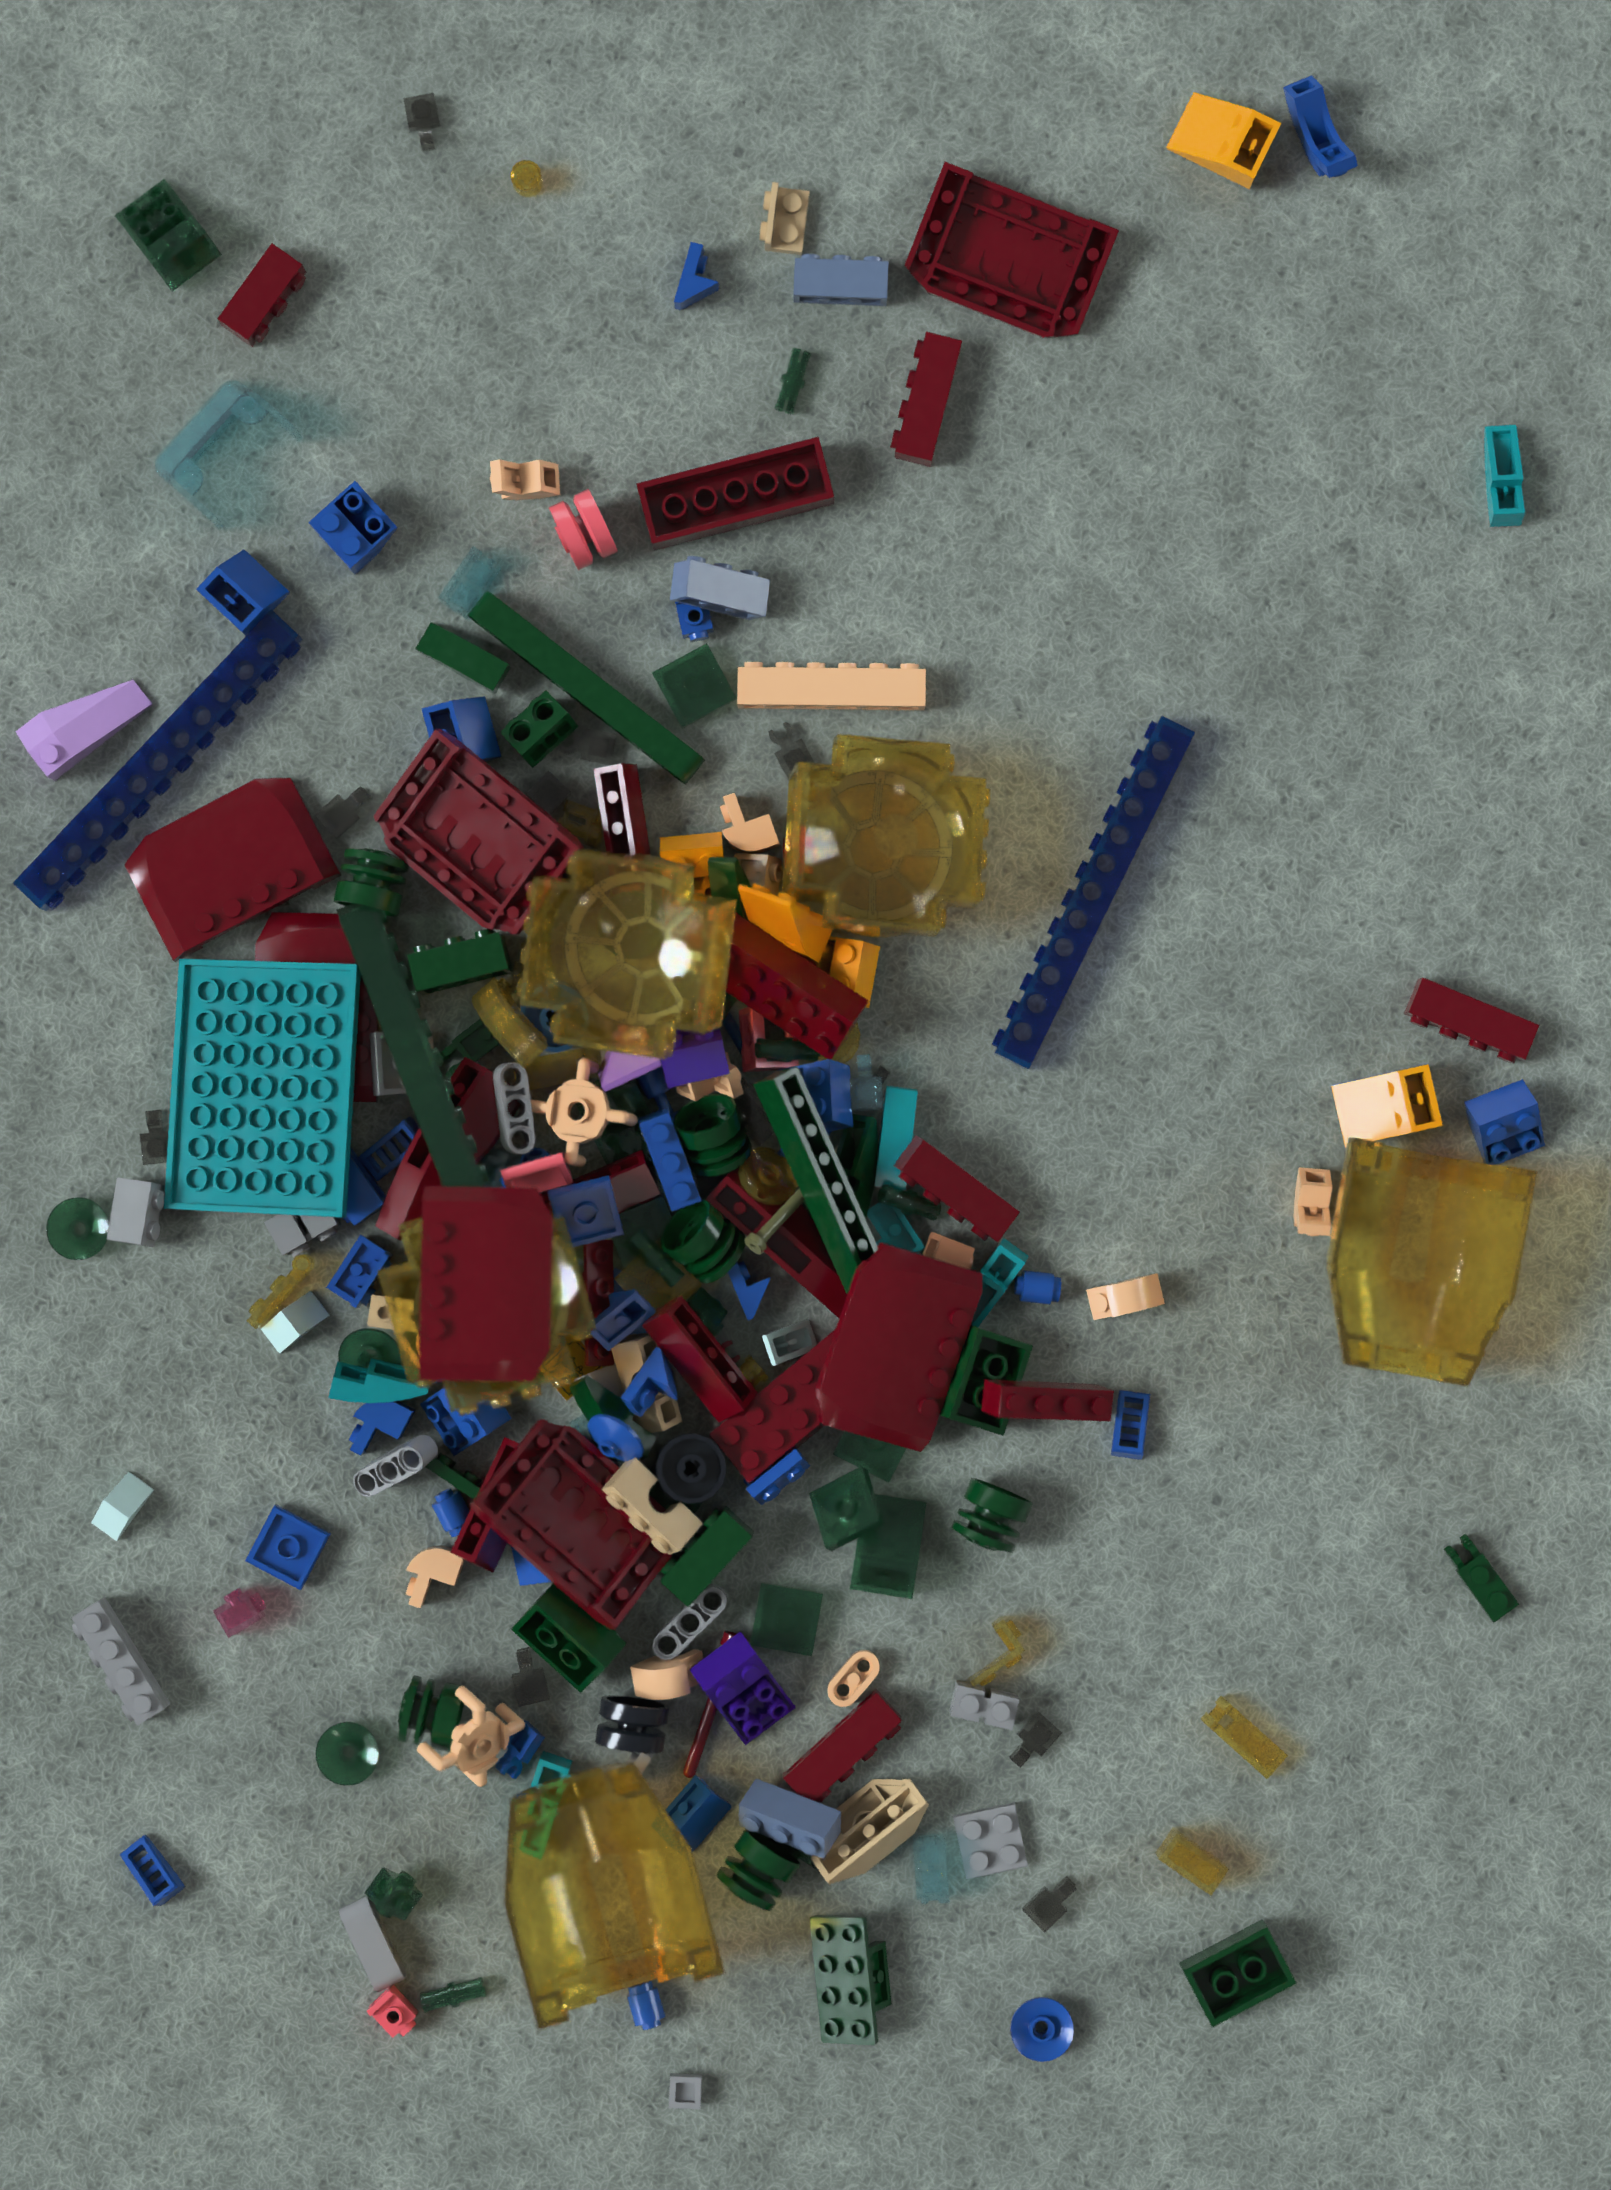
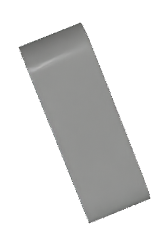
(524, 1120)
(395, 1465)
(685, 1636)
(372, 1944)

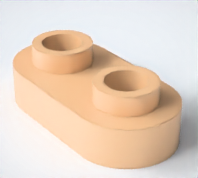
(853, 1678)

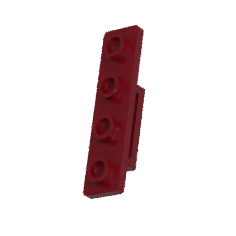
(598, 1283)

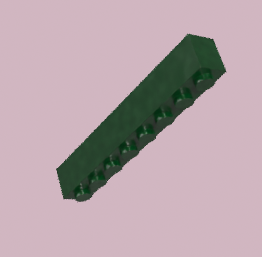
(817, 1171)

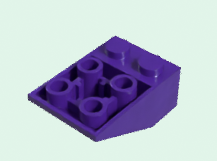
(695, 1058)
(742, 1688)

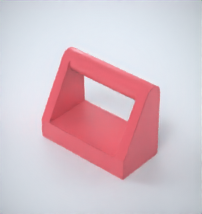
(752, 1028)
(541, 1173)

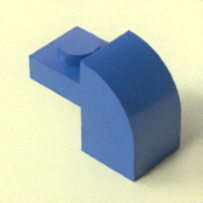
(387, 1417)

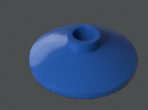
(615, 1438)
(1047, 2044)

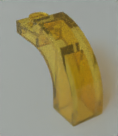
(507, 1022)

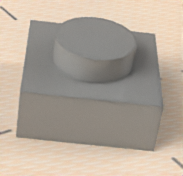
(640, 1760)
(685, 2091)

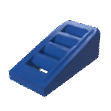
(370, 1163)
(1123, 1451)
(161, 1865)

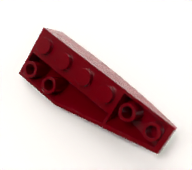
(476, 1096)
(793, 1246)

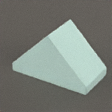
(295, 1321)
(789, 1342)
(122, 1505)

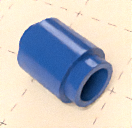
(1037, 1287)
(451, 1510)
(645, 2005)

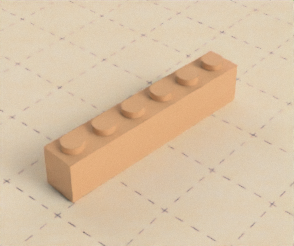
(831, 687)

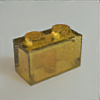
(1191, 1861)

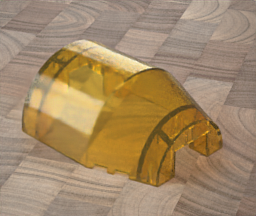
(1424, 1258)
(601, 1891)

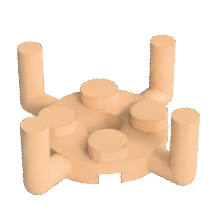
(596, 1112)
(483, 1731)

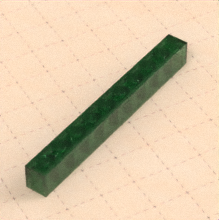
(410, 1047)

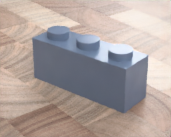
(840, 280)
(719, 588)
(789, 1818)

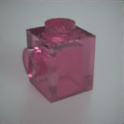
(240, 1611)

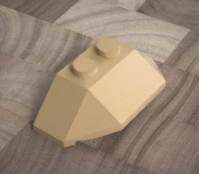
(872, 1827)

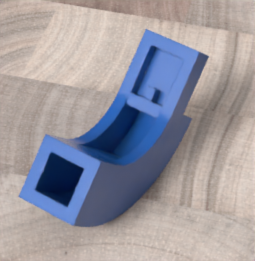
(1316, 130)

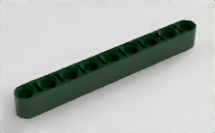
(586, 687)

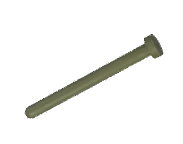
(757, 1241)

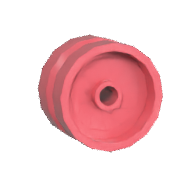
(582, 529)

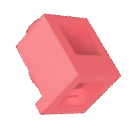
(395, 2001)

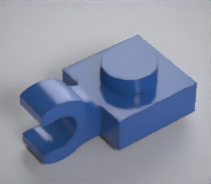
(520, 1749)

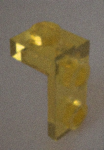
(1008, 1633)

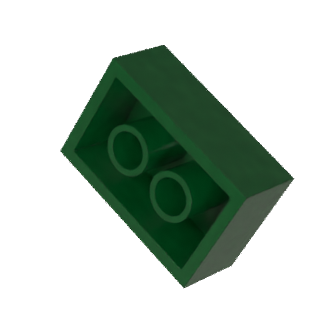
(459, 962)
(983, 1358)
(705, 1555)
(568, 1637)
(1237, 1973)

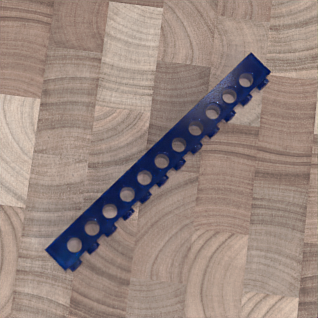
(1176, 740)
(141, 765)

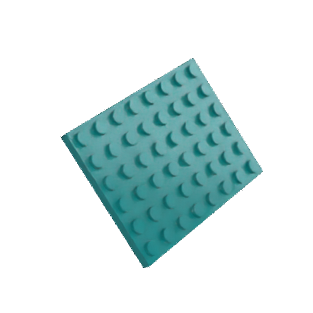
(262, 1087)

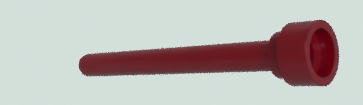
(703, 1727)

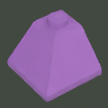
(623, 1067)

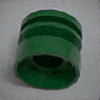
(371, 880)
(712, 1135)
(703, 1241)
(991, 1515)
(430, 1713)
(755, 1874)

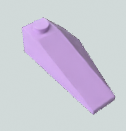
(73, 730)

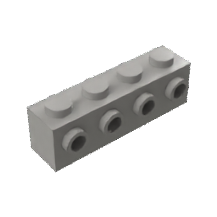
(120, 1661)

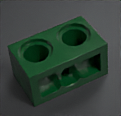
(542, 732)

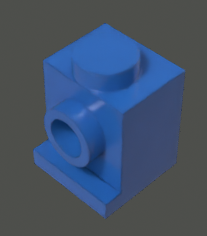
(694, 630)

